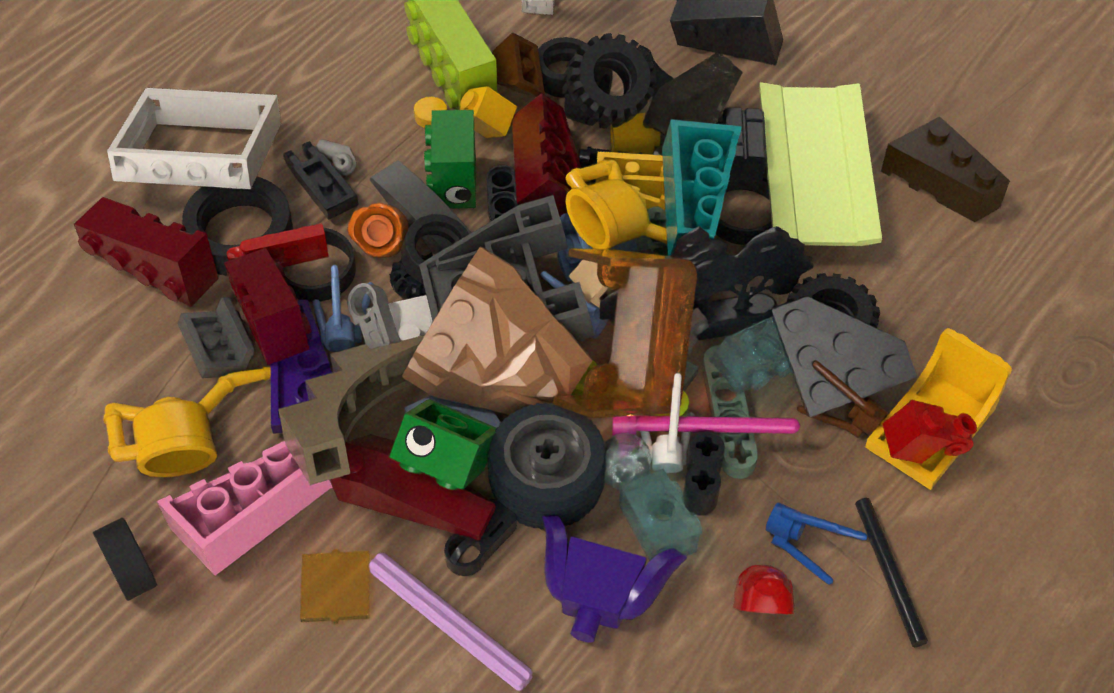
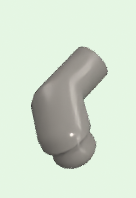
(340, 154)

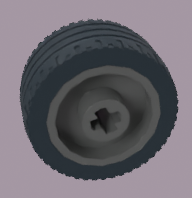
(547, 464)

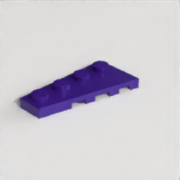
(289, 374)

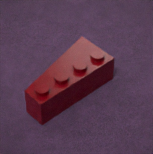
(543, 152)
(149, 250)

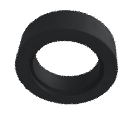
(212, 200)

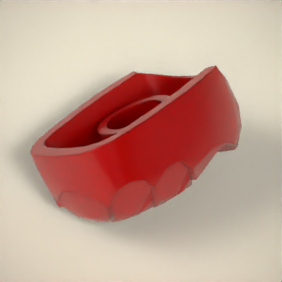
(764, 591)

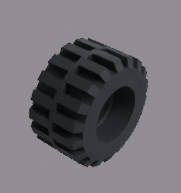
(622, 59)
(841, 295)

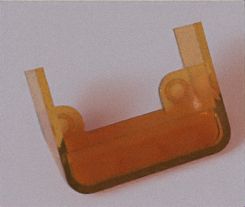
(647, 338)

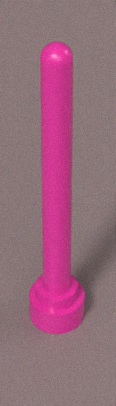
(631, 424)

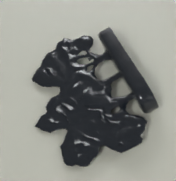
(765, 255)

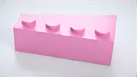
(241, 507)

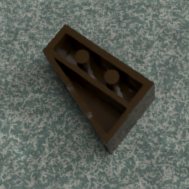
(948, 168)

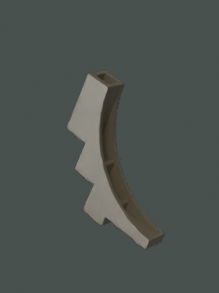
(319, 427)

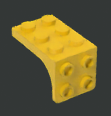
(960, 380)

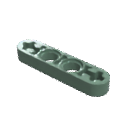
(732, 408)

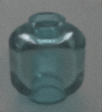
(626, 459)

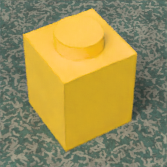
(491, 111)
(634, 137)

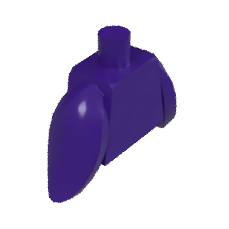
(601, 582)

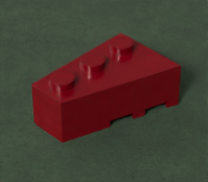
(269, 305)

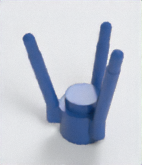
(789, 523)

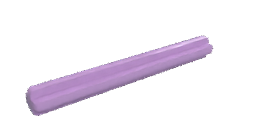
(451, 621)

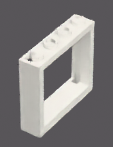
(199, 109)

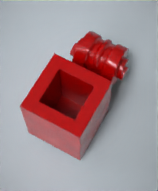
(924, 429)

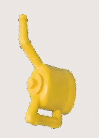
(608, 210)
(172, 433)

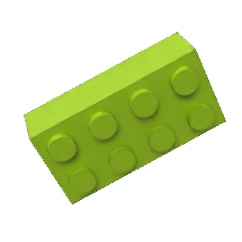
(450, 47)

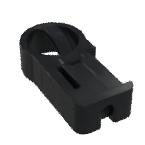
(498, 530)

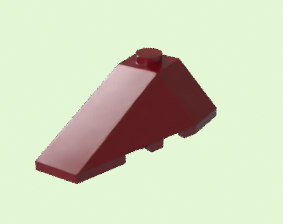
(385, 487)

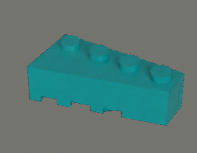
(696, 175)

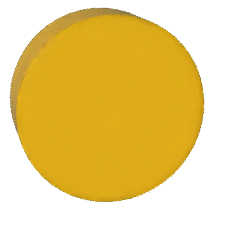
(424, 107)

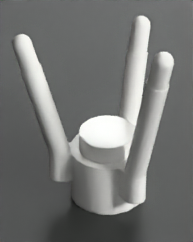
(668, 450)

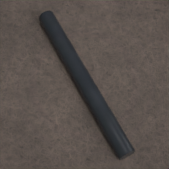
(891, 573)

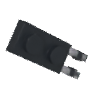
(321, 181)

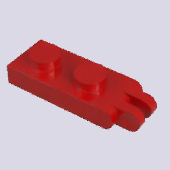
(289, 247)

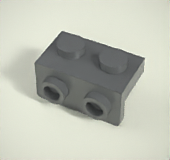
(217, 340)

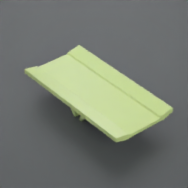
(820, 165)

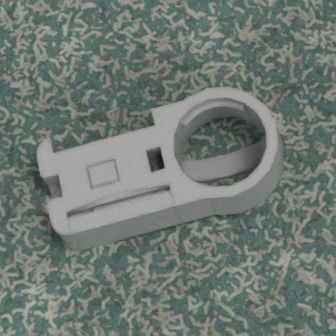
(378, 323)

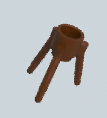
(865, 413)

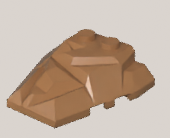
(496, 344)

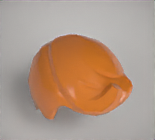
(378, 229)

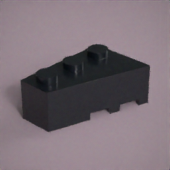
(729, 26)

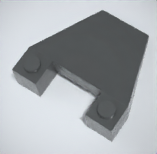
(517, 238)

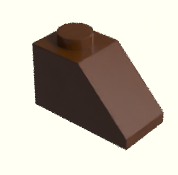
(519, 65)

